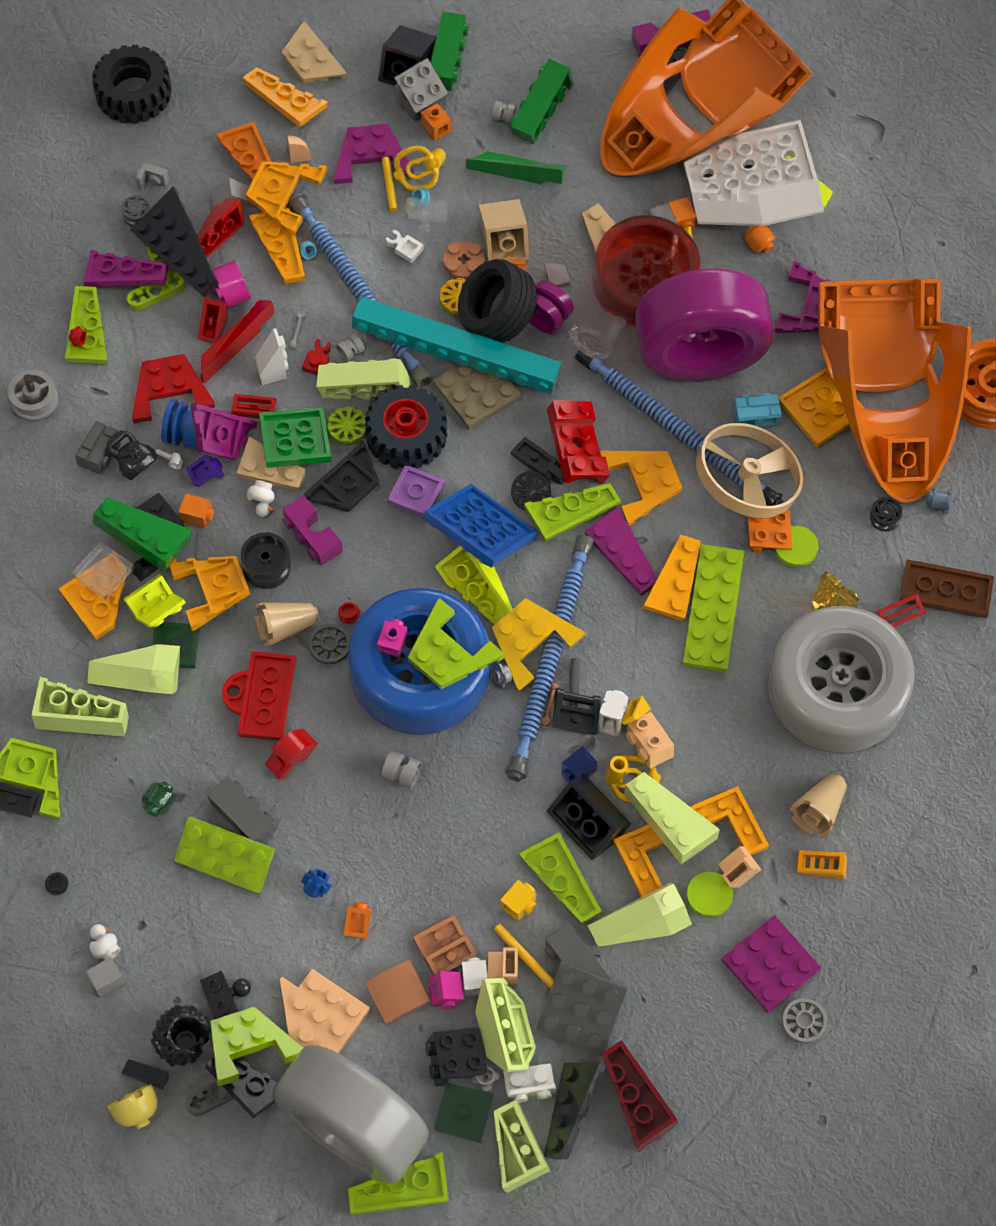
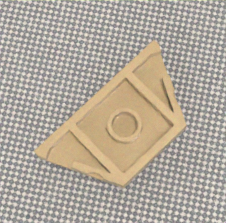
(310, 57)

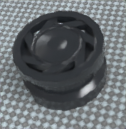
(885, 514)

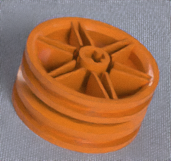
(981, 386)

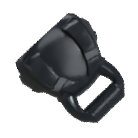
(133, 456)

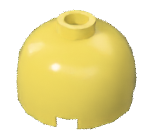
(135, 1107)

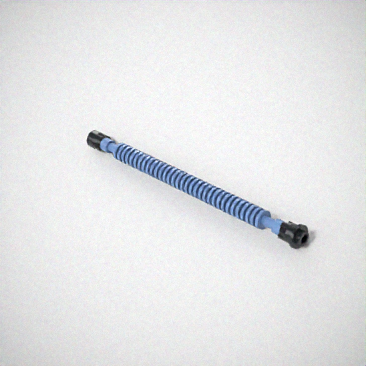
(670, 422)

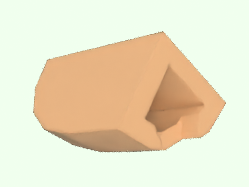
(298, 149)

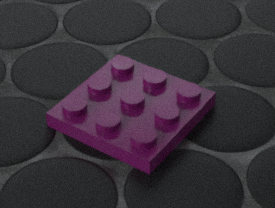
(771, 964)

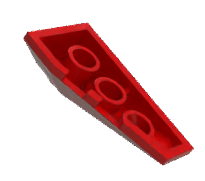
(220, 225)

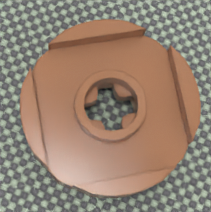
(461, 250)

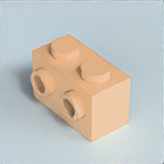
(650, 740)

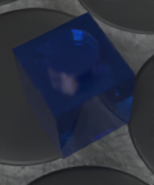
(578, 764)

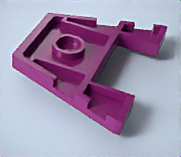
(367, 145)
(809, 319)

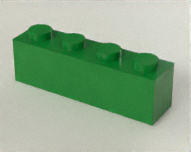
(448, 47)

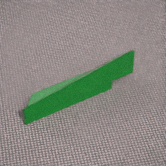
(516, 168)

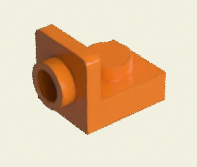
(358, 920)

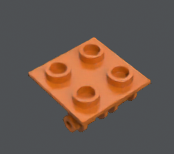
(770, 532)

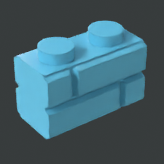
(757, 410)

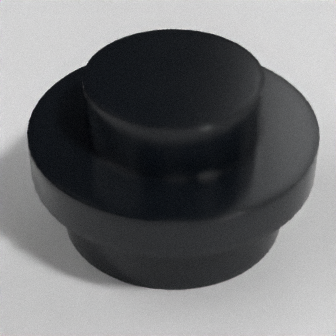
(56, 883)

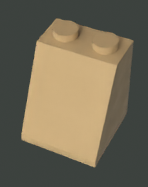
(504, 230)

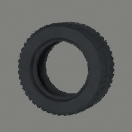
(482, 289)

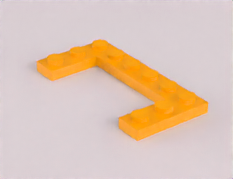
(729, 805)

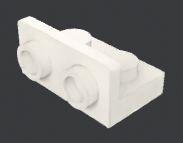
(533, 1082)

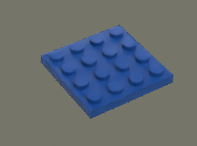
(480, 525)

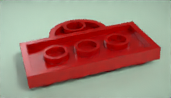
(262, 695)

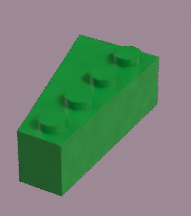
(541, 100)
(142, 532)

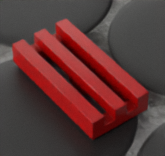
(252, 410)
(918, 604)

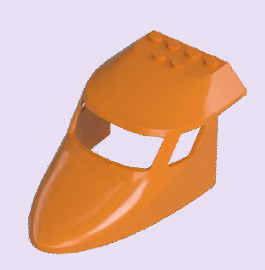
(731, 72)
(885, 339)

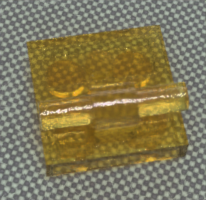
(833, 593)

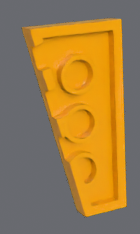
(292, 103)
(280, 246)
(674, 583)

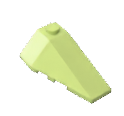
(142, 669)

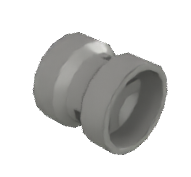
(503, 112)
(350, 347)

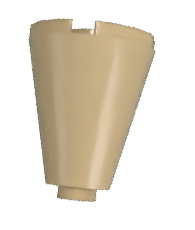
(283, 620)
(820, 805)

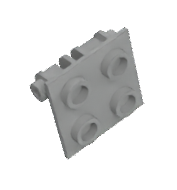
(420, 85)

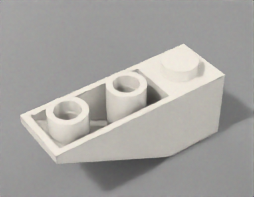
(271, 359)

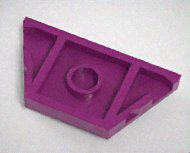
(220, 431)

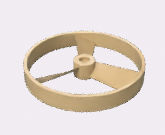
(753, 498)

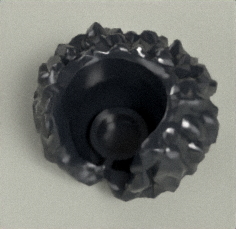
(180, 1035)

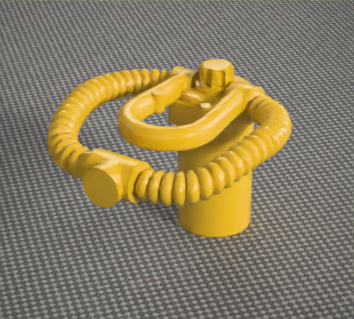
(432, 160)
(618, 767)

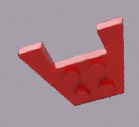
(166, 379)

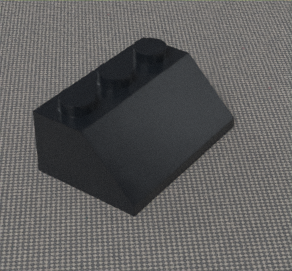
(588, 816)

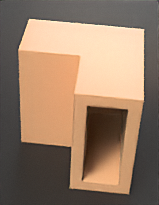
(738, 867)
(504, 965)

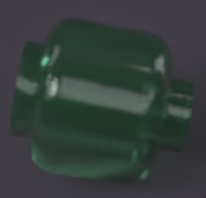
(158, 798)

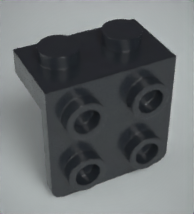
(455, 1055)

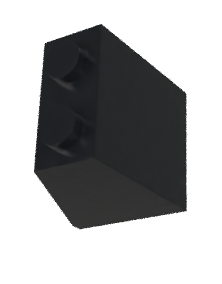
(403, 51)

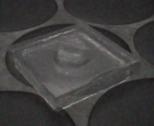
(102, 570)

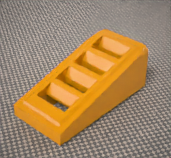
(822, 872)

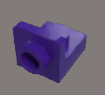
(204, 470)

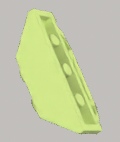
(504, 1026)

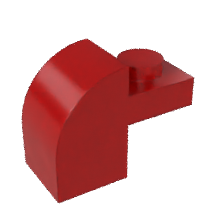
(291, 748)

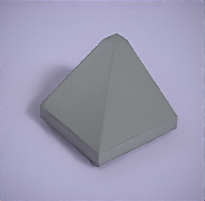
(557, 274)

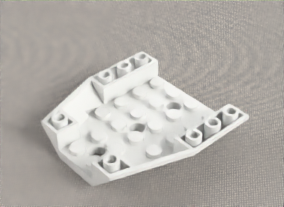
(761, 195)

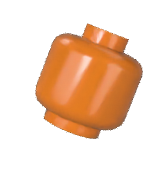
(759, 238)

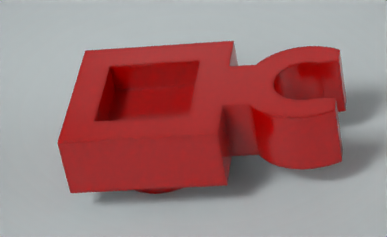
(316, 358)

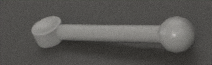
(300, 315)

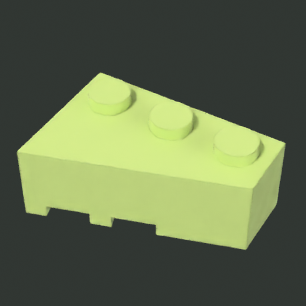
(518, 1149)

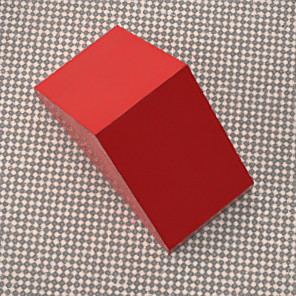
(212, 320)

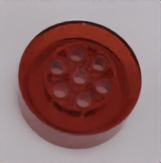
(650, 240)

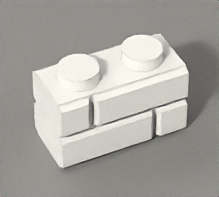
(612, 712)

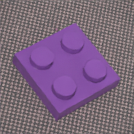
(415, 491)

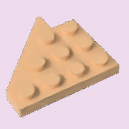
(321, 1012)

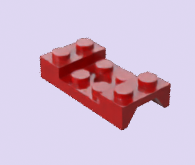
(574, 422)

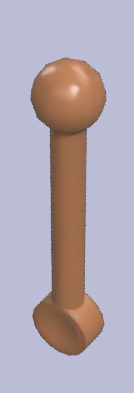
(545, 721)

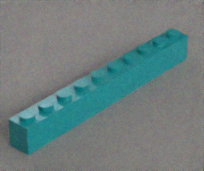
(456, 345)

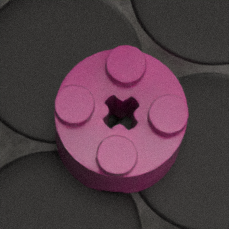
(231, 285)

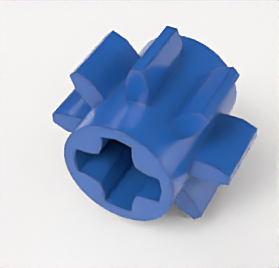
(316, 883)

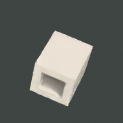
(473, 972)

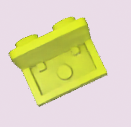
(154, 602)

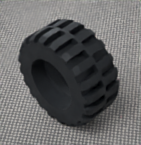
(132, 63)

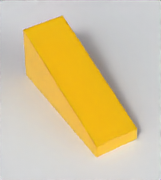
(636, 709)

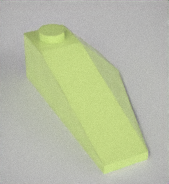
(648, 917)

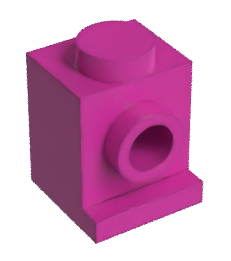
(389, 644)

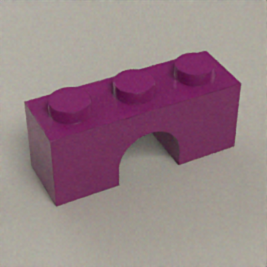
(320, 545)

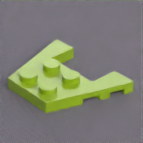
(442, 657)
(32, 768)
(245, 1034)

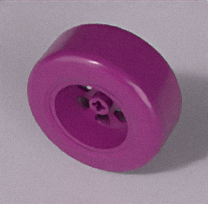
(704, 324)

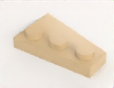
(596, 223)
(254, 468)

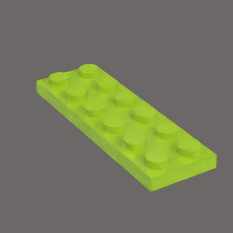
(713, 608)

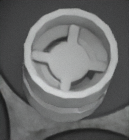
(401, 769)

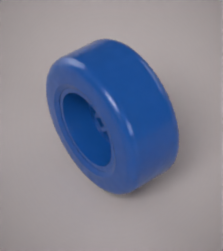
(414, 706)

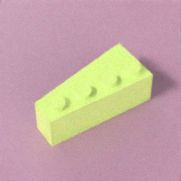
(361, 378)
(77, 711)
(670, 818)

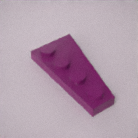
(621, 549)

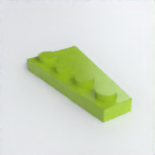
(87, 316)
(560, 873)
(419, 1186)

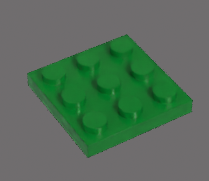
(294, 437)

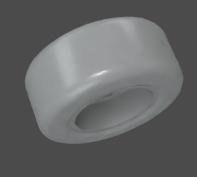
(872, 646)
(351, 1113)

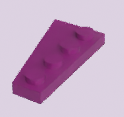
(116, 271)

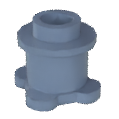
(939, 500)

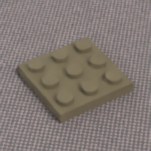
(475, 394)

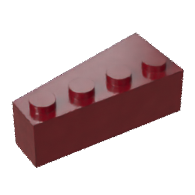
(641, 1102)

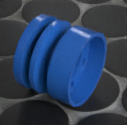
(178, 425)

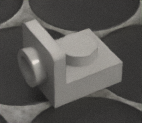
(153, 174)

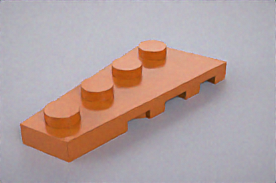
(245, 147)

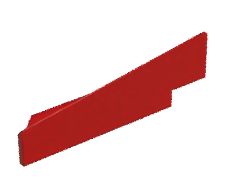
(235, 339)

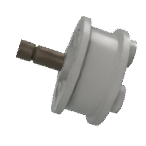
(33, 395)

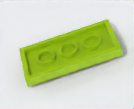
(224, 854)

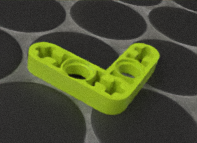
(166, 290)

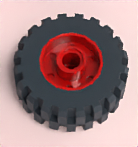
(406, 427)

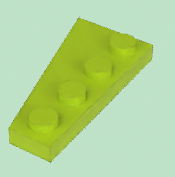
(565, 512)

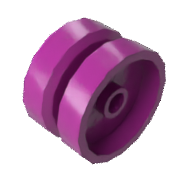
(551, 307)

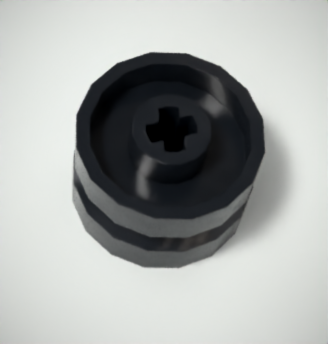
(265, 560)

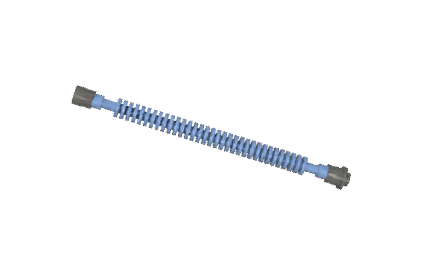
(352, 278)
(549, 661)

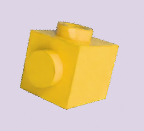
(519, 900)

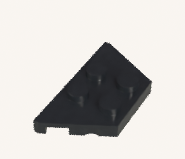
(346, 482)

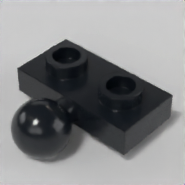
(221, 996)

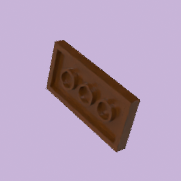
(947, 588)

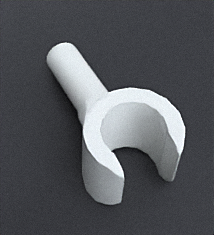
(175, 459)

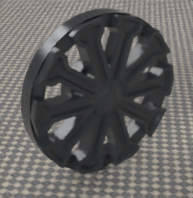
(530, 490)

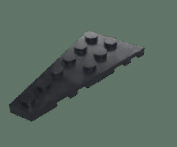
(173, 238)

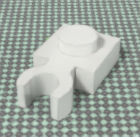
(405, 247)

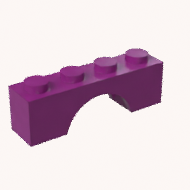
(644, 33)

